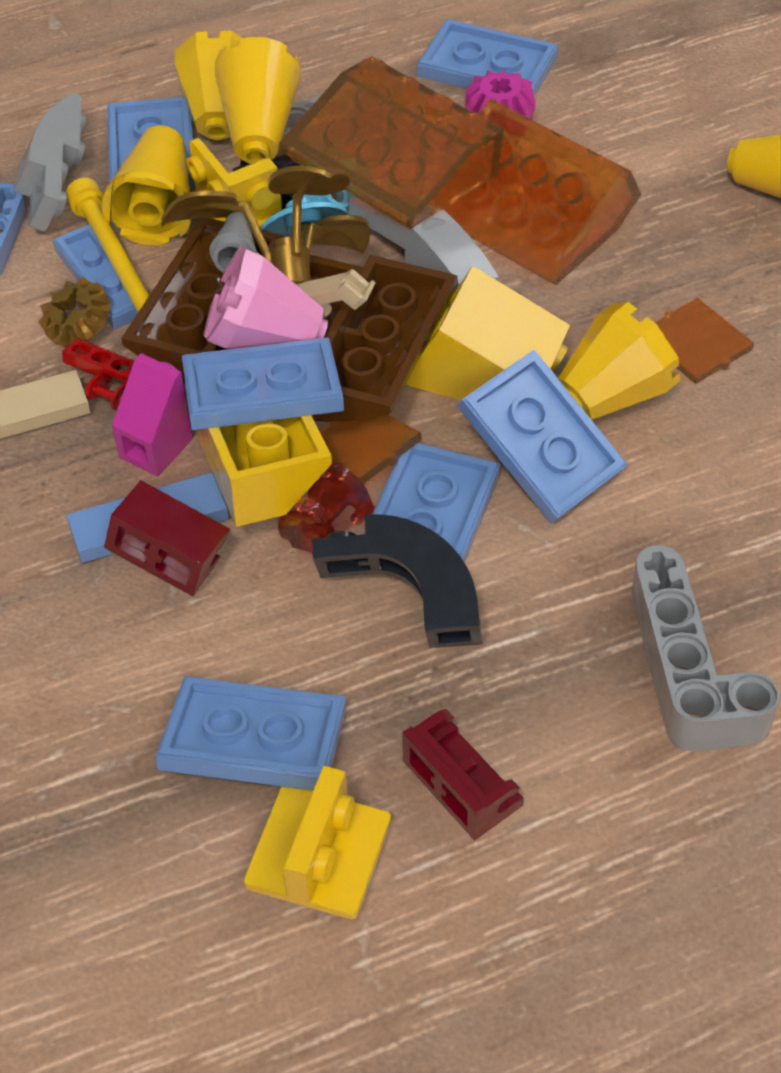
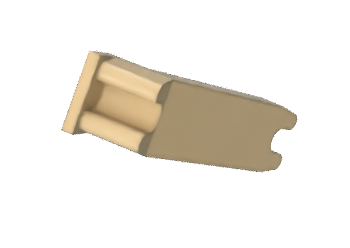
(346, 286)

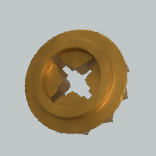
(82, 322)

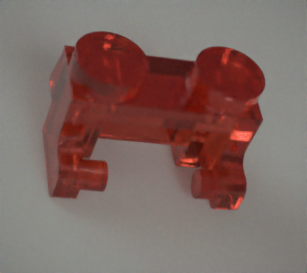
(323, 505)

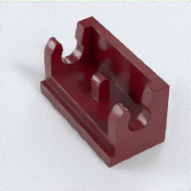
(165, 537)
(458, 775)

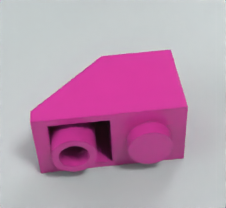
(152, 416)

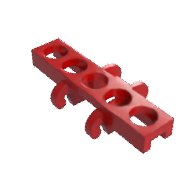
(108, 367)

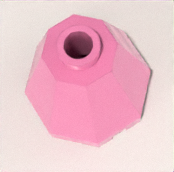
(261, 306)

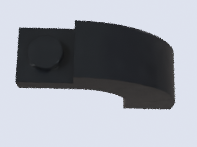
(420, 559)

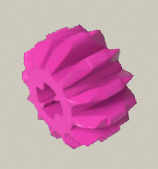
(504, 88)

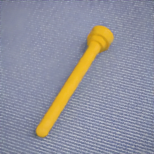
(86, 201)

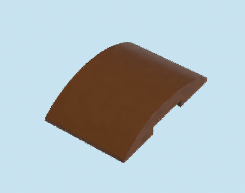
(370, 345)

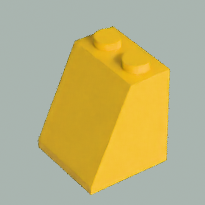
(482, 335)

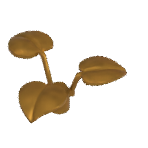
(290, 253)

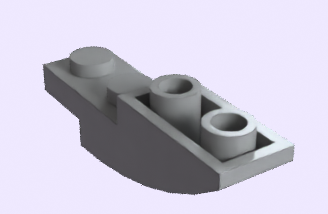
(49, 158)
(432, 244)

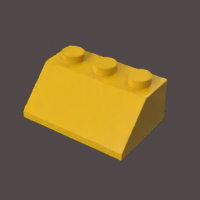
(265, 465)

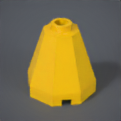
(198, 83)
(619, 362)

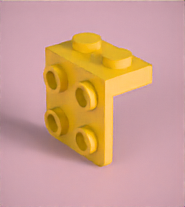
(247, 183)

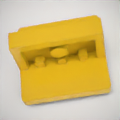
(319, 847)

